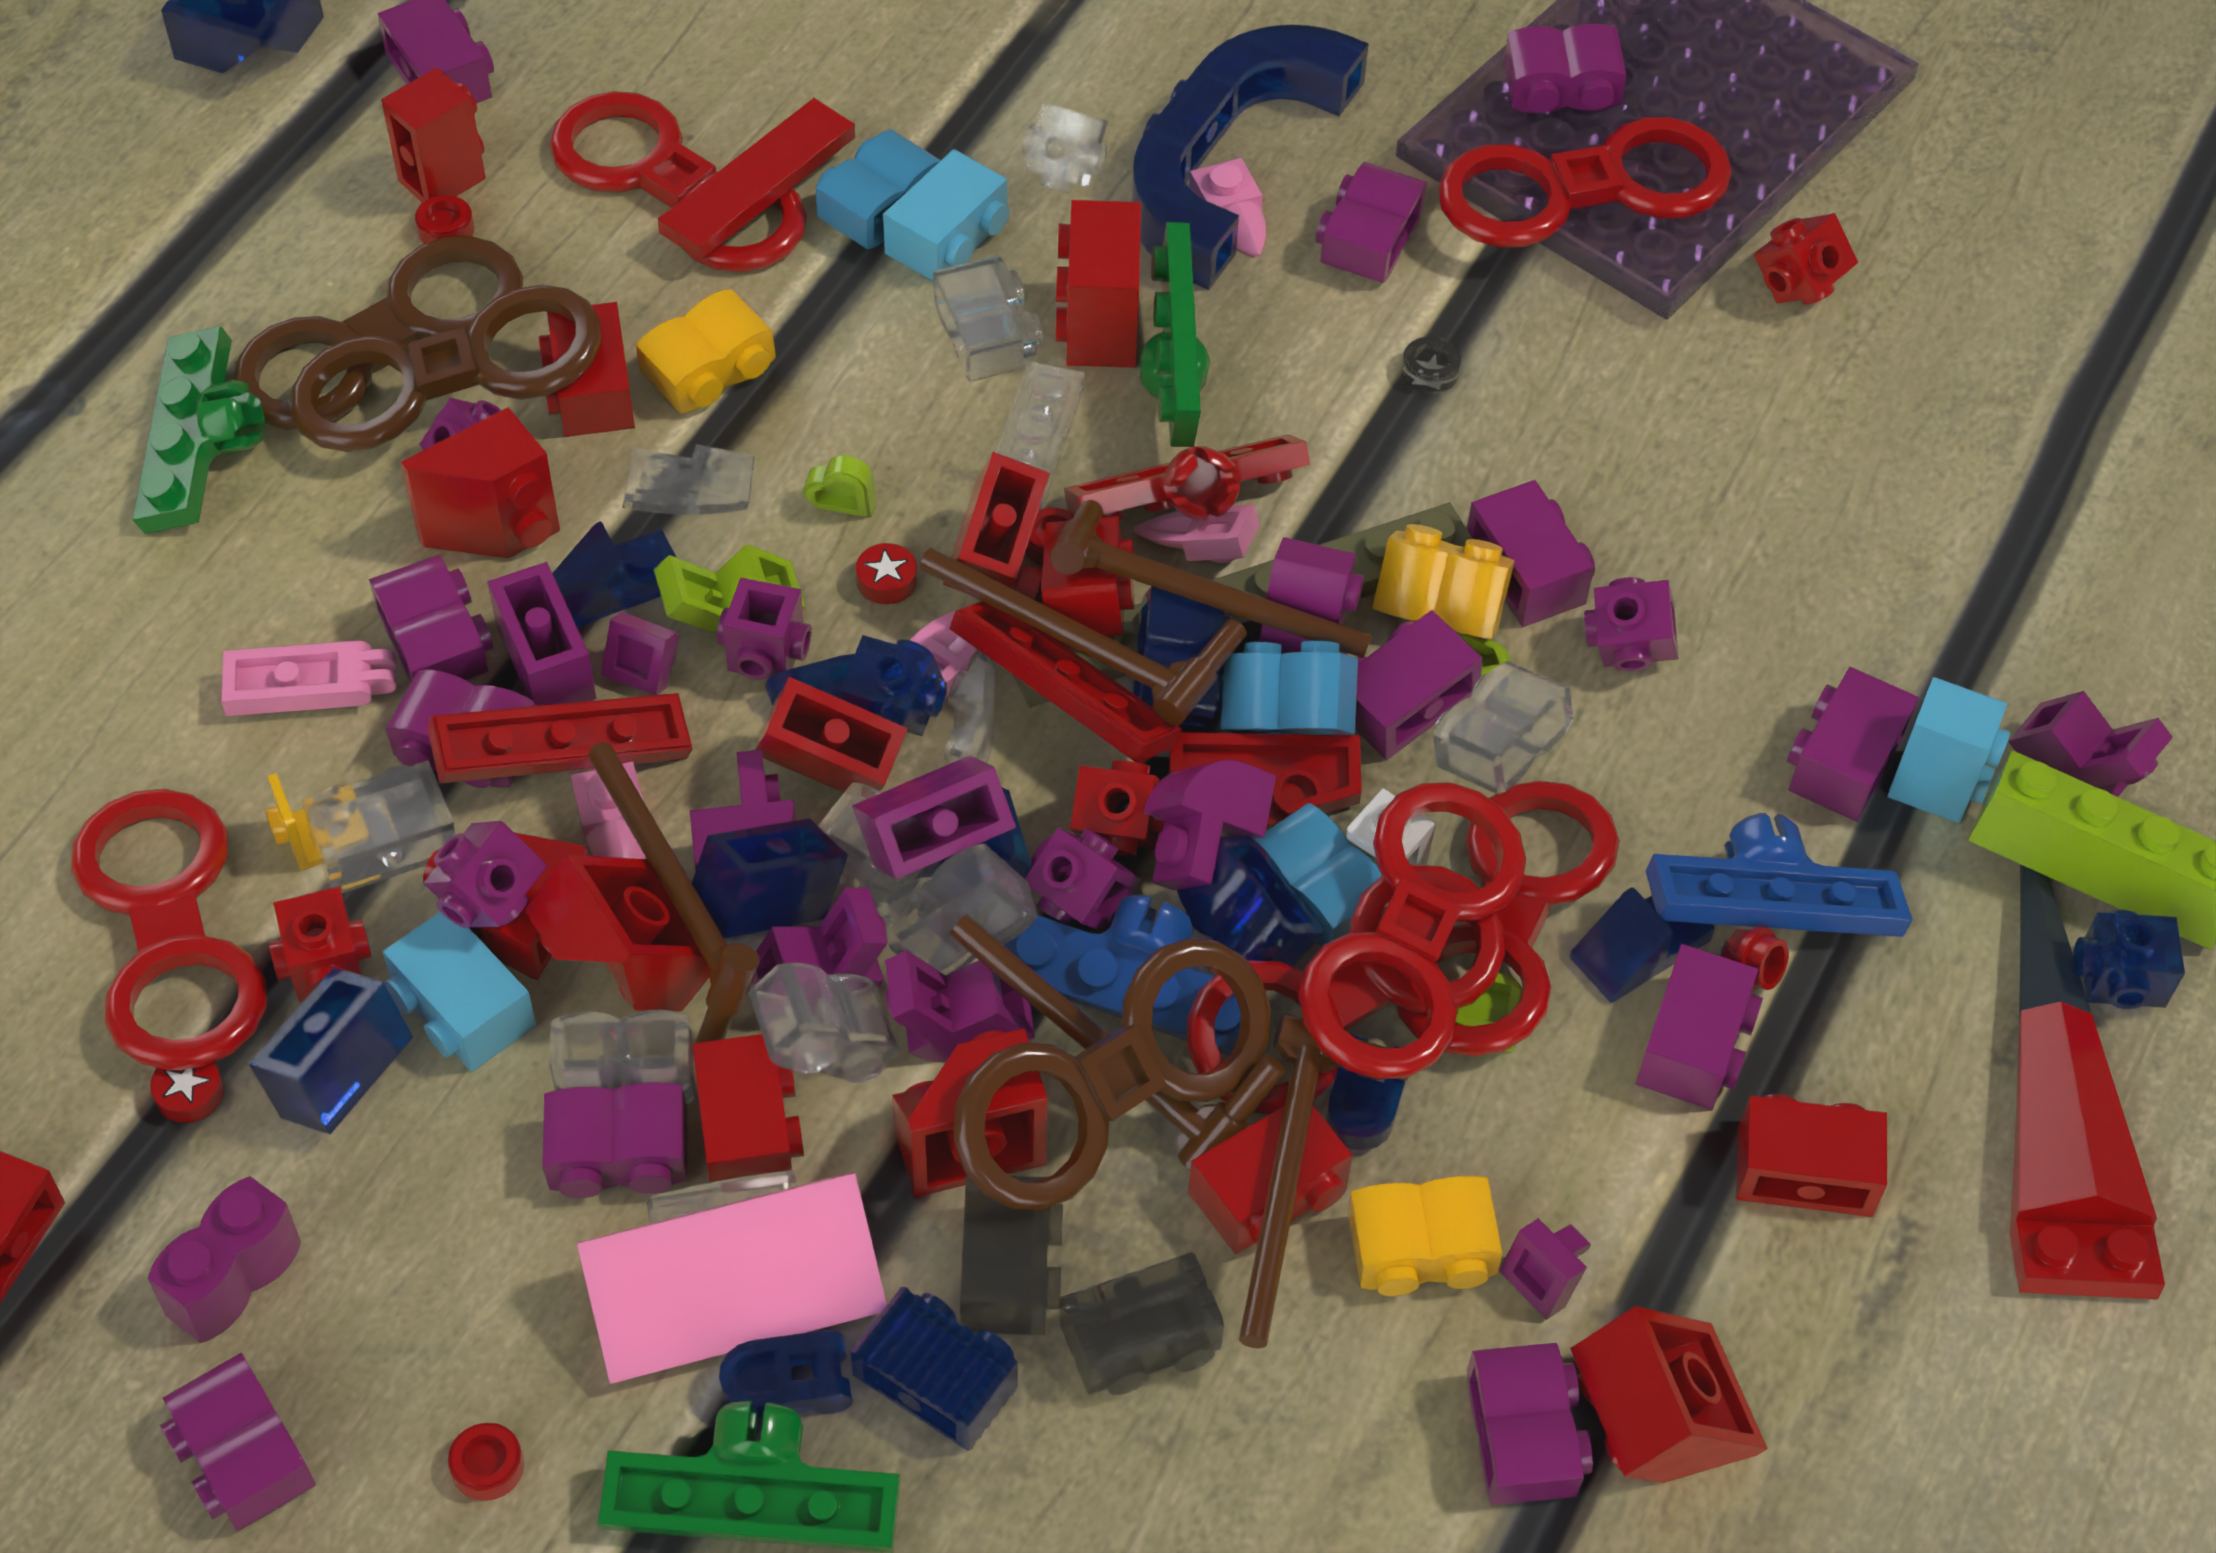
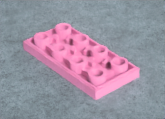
(731, 1276)

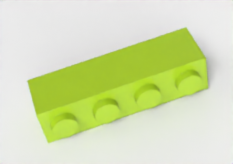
(2100, 845)

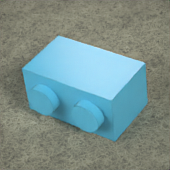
(946, 215)
(1949, 751)
(459, 991)

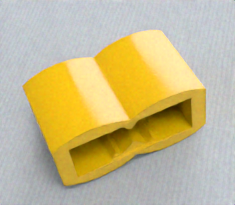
(706, 351)
(1454, 581)
(1424, 1234)

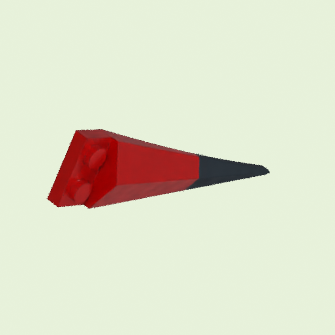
(2077, 1183)

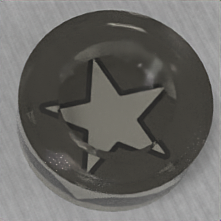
(1431, 365)

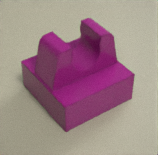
(639, 653)
(1546, 1265)

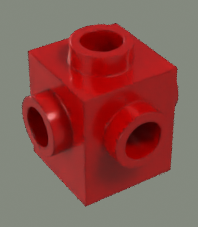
(1805, 259)
(1104, 793)
(316, 938)

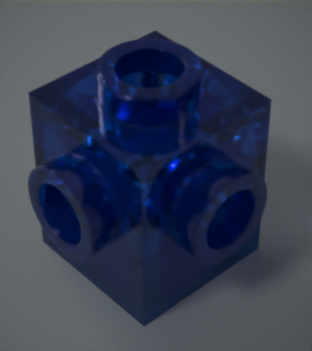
(896, 682)
(2130, 959)

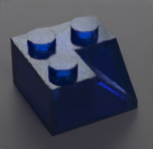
(228, 31)

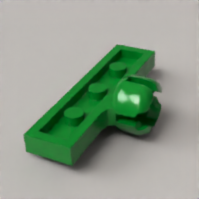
(1175, 360)
(190, 426)
(751, 1490)

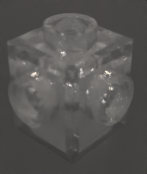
(1046, 143)

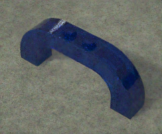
(1251, 68)

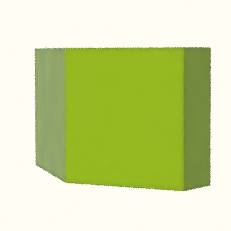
(700, 595)

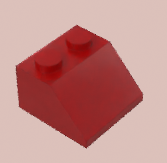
(483, 490)
(1665, 1396)

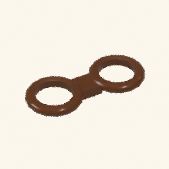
(388, 318)
(444, 366)
(1111, 1075)

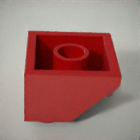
(1099, 283)
(622, 917)
(1012, 1122)

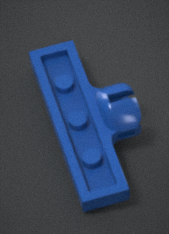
(1776, 886)
(1101, 966)

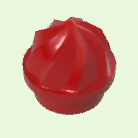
(1760, 950)

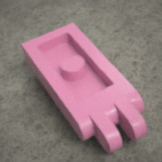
(305, 677)

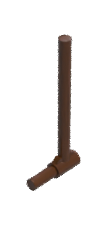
(1081, 548)
(1174, 688)
(730, 965)
(1299, 1049)
(1199, 1128)

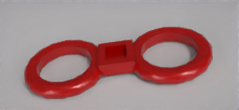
(666, 174)
(1584, 180)
(1526, 912)
(168, 930)
(1412, 931)
(1356, 989)

